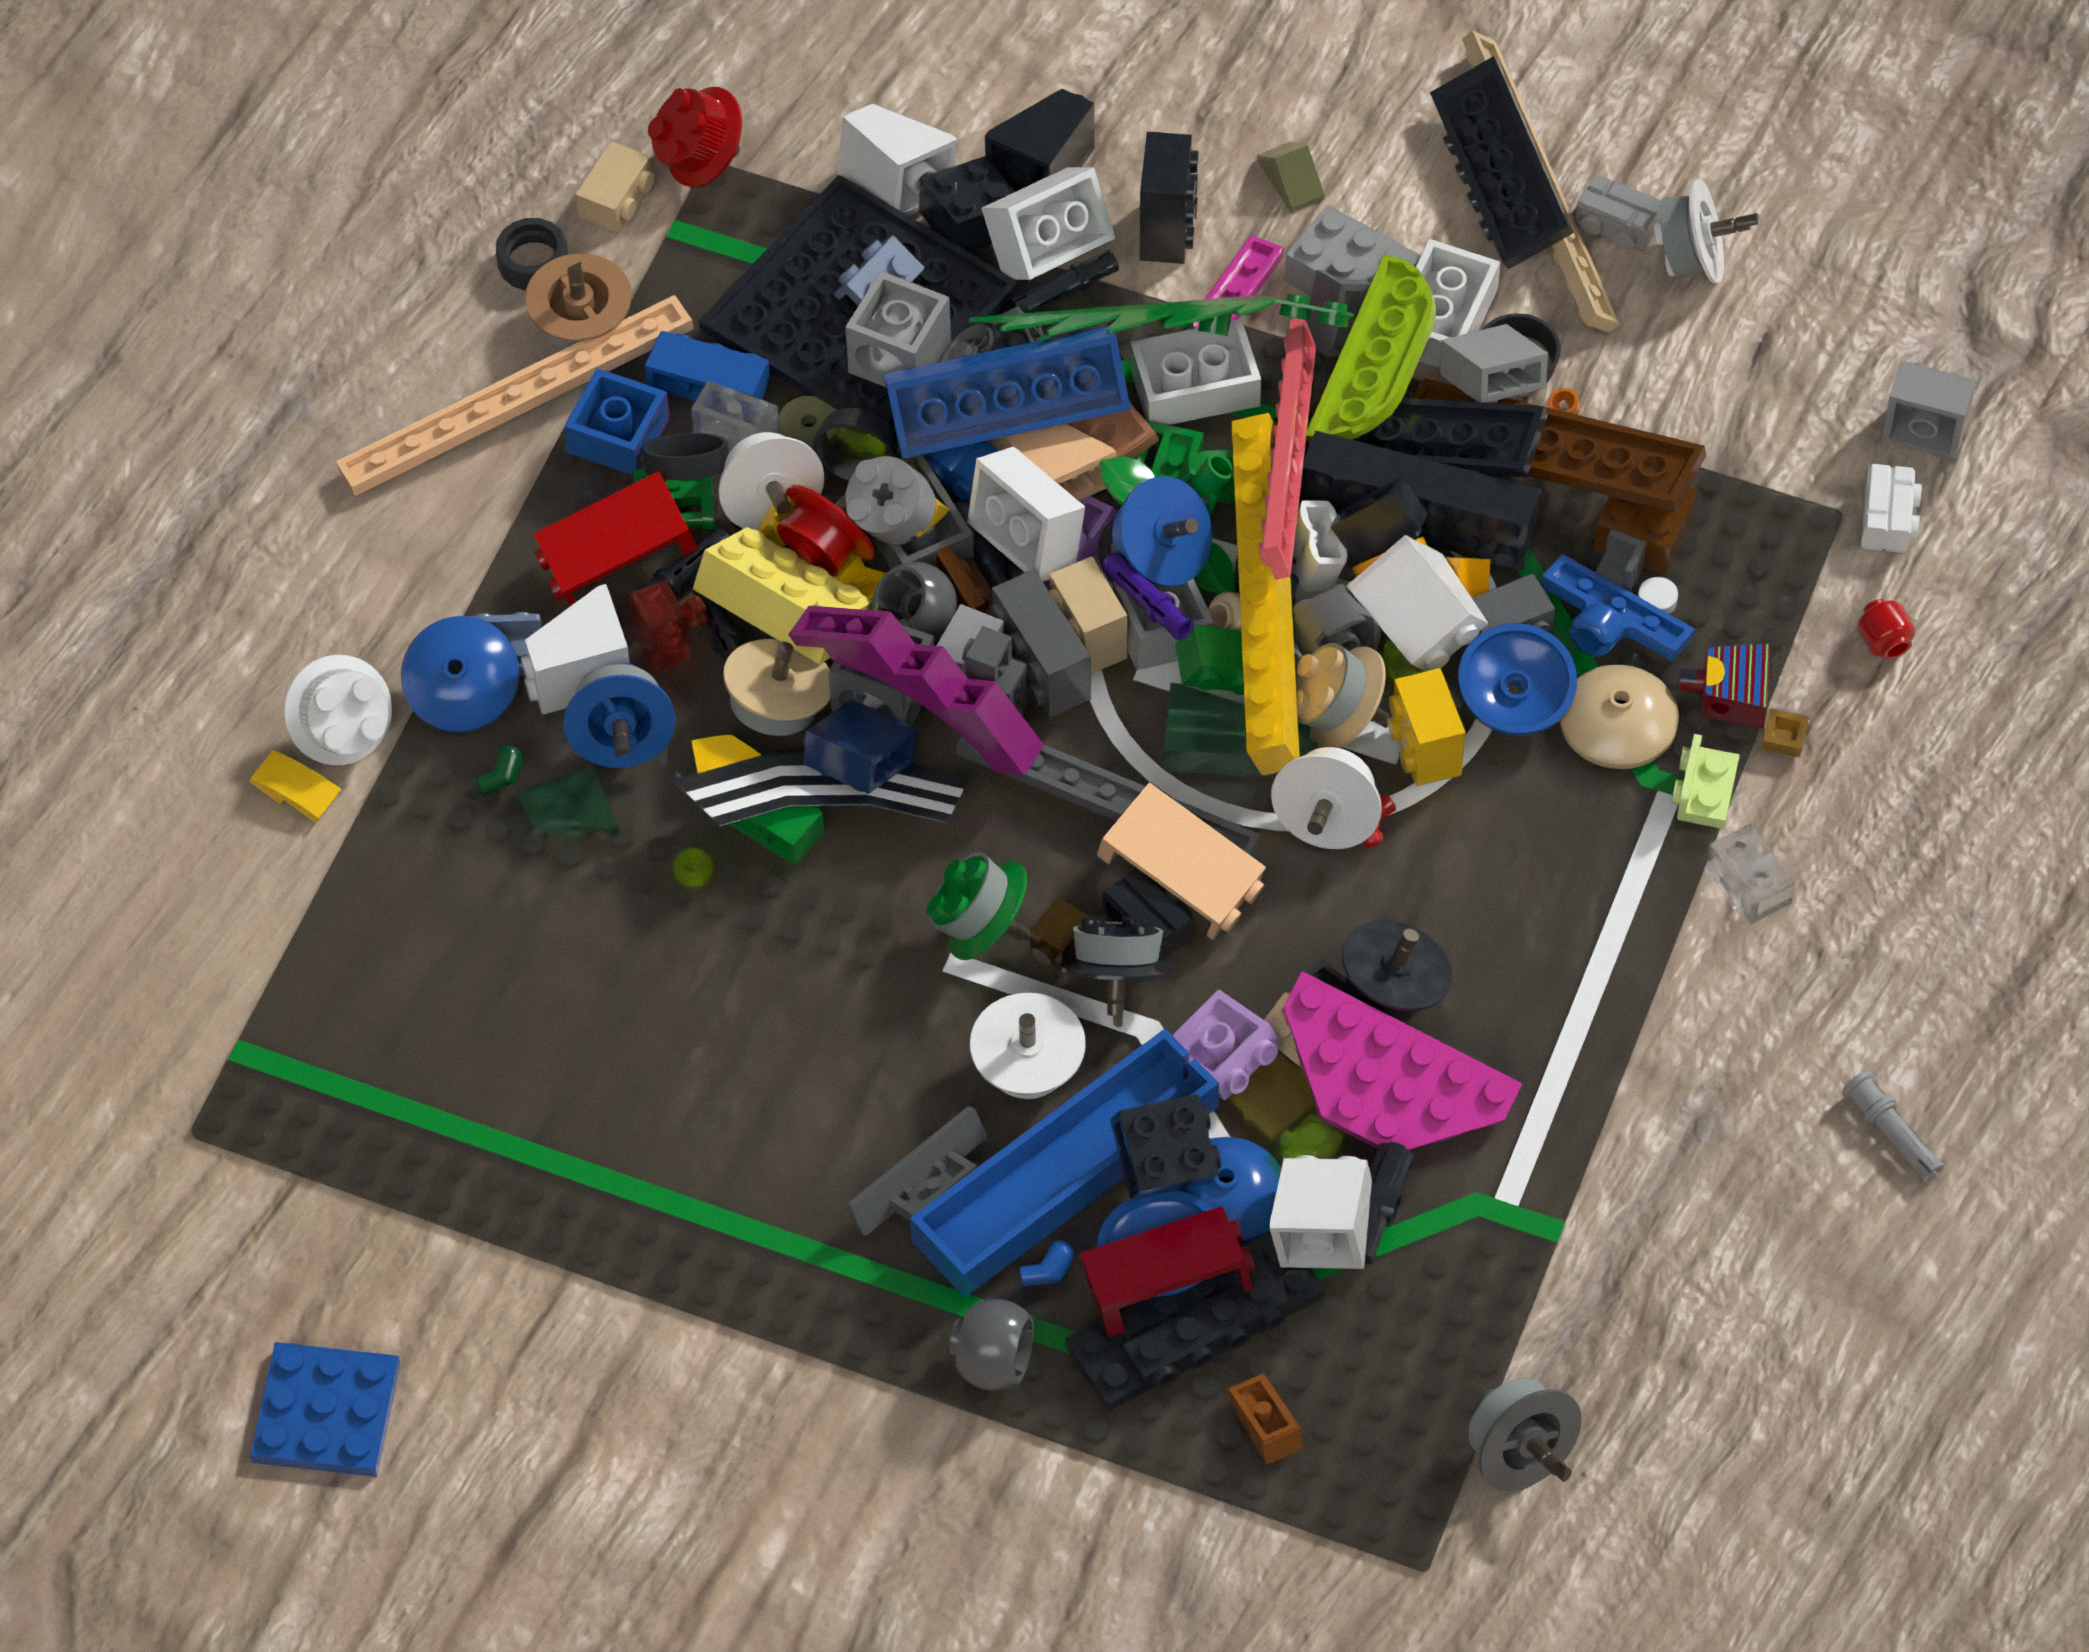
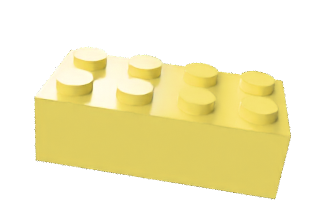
(770, 586)

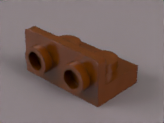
(967, 580)

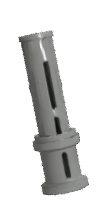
(1881, 1112)

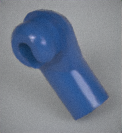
(1052, 1267)

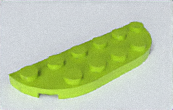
(1378, 352)

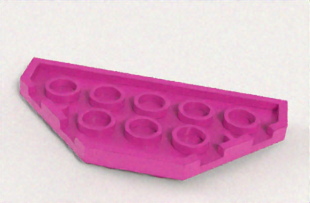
(1387, 1077)

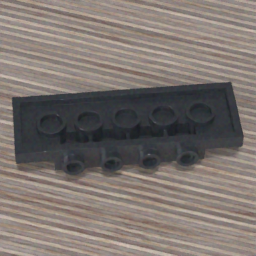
(1500, 163)
(1464, 434)
(1190, 1327)

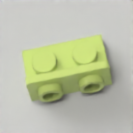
(1706, 786)

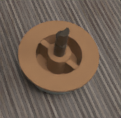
(577, 298)

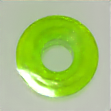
(692, 858)

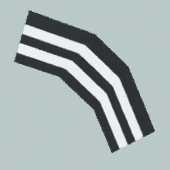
(783, 781)

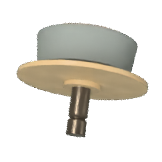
(775, 687)

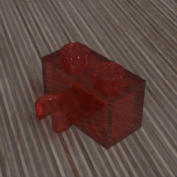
(663, 624)

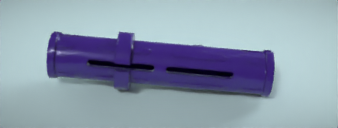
(1158, 606)

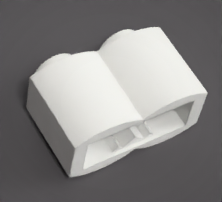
(1317, 548)

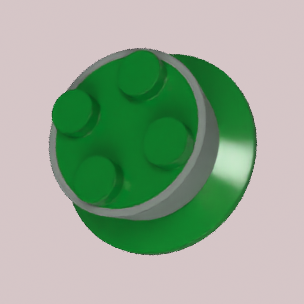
(978, 904)

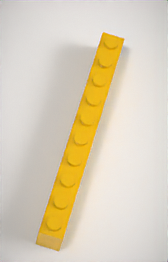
(1264, 608)

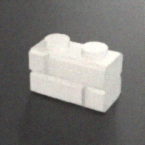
(1889, 507)

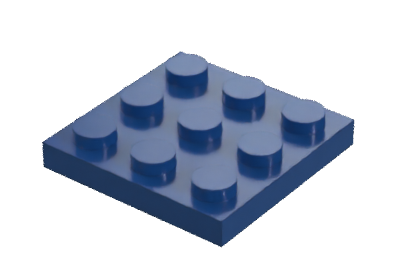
(325, 1409)

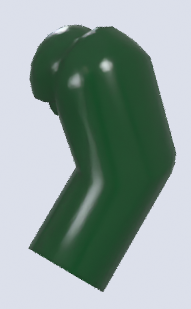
(504, 773)

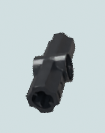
(1388, 1177)

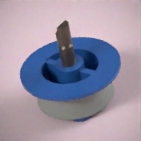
(619, 717)

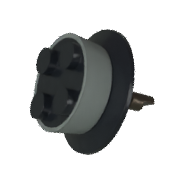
(1117, 954)

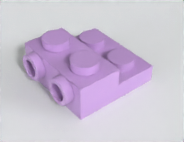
(1228, 1042)

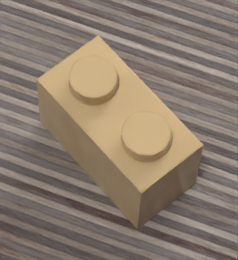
(614, 187)

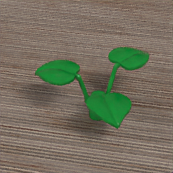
(1210, 477)

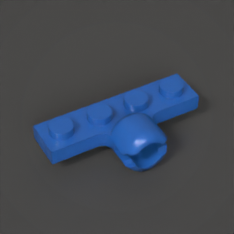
(1612, 613)

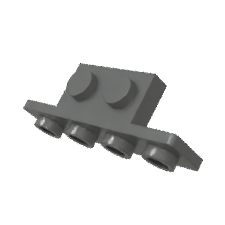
(921, 1174)

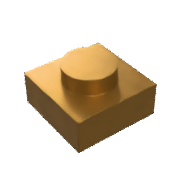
(1785, 732)

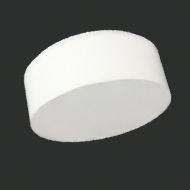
(1659, 593)

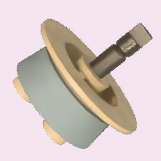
(1340, 693)

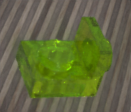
(1310, 1138)

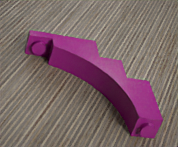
(928, 674)

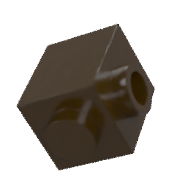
(1054, 935)

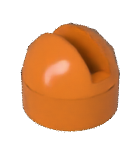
(1570, 398)

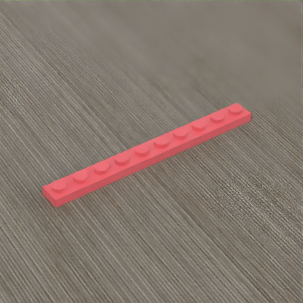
(1289, 450)

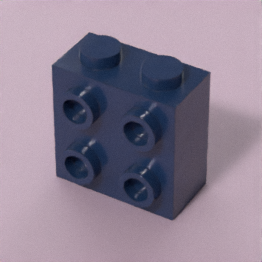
(860, 746)

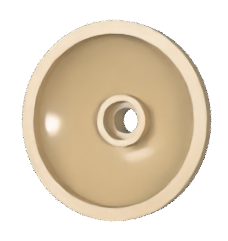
(1615, 732)

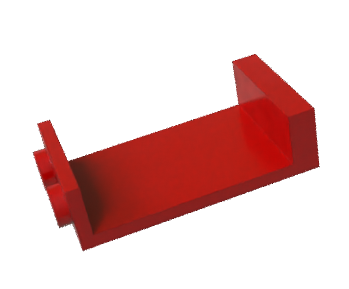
(611, 535)

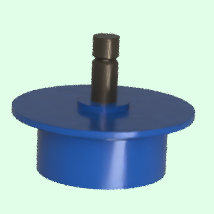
(1164, 531)

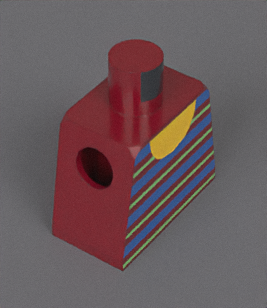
(1732, 683)

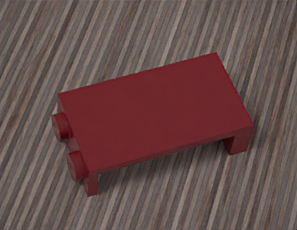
(1164, 1262)

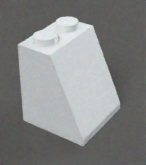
(891, 153)
(1419, 603)
(571, 648)
(1322, 1212)

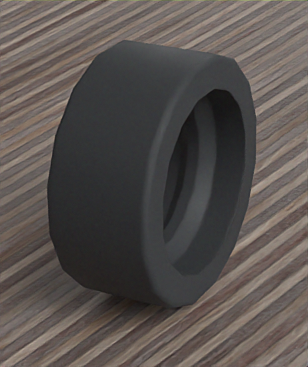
(520, 233)

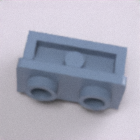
(885, 257)

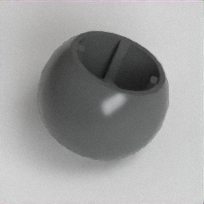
(917, 597)
(993, 1344)

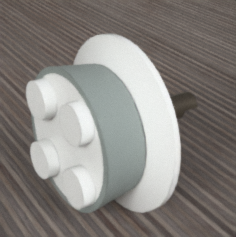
(1694, 233)

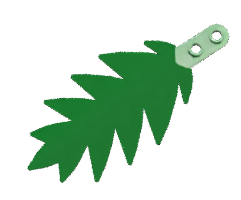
(1212, 314)

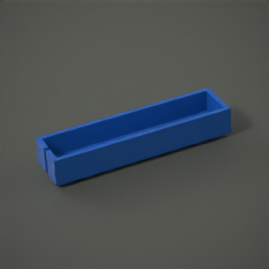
(1050, 1168)

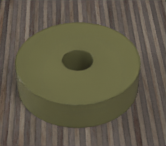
(801, 412)

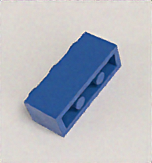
(685, 365)

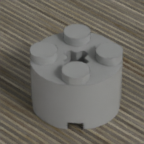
(871, 504)

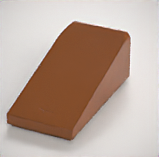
(1266, 1418)

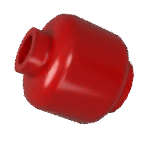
(1886, 628)

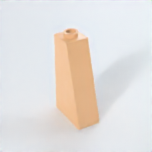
(1064, 455)

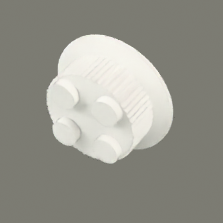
(337, 709)

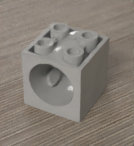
(896, 328)

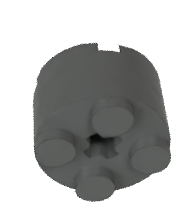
(1333, 618)

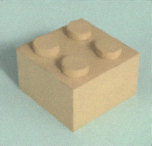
(1092, 611)

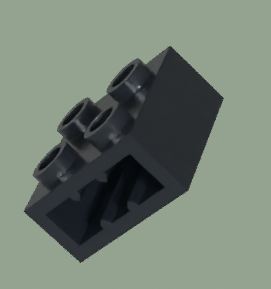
(1165, 1146)

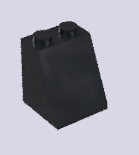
(1043, 139)

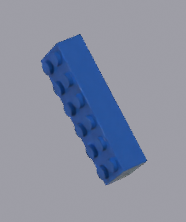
(1007, 392)

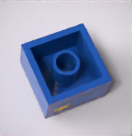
(616, 421)

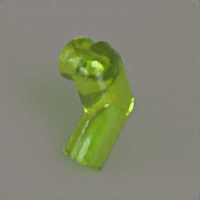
(860, 441)
(1395, 663)

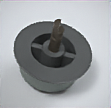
(1524, 1433)

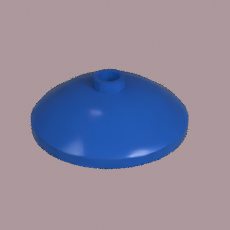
(1520, 658)
(464, 699)
(1253, 1186)
(1149, 1213)

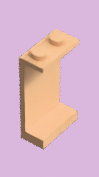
(1185, 857)

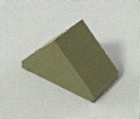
(1292, 174)

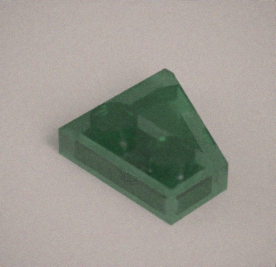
(568, 805)

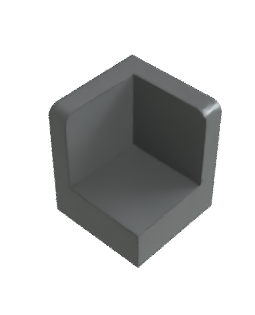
(1622, 559)

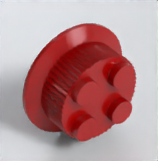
(697, 134)

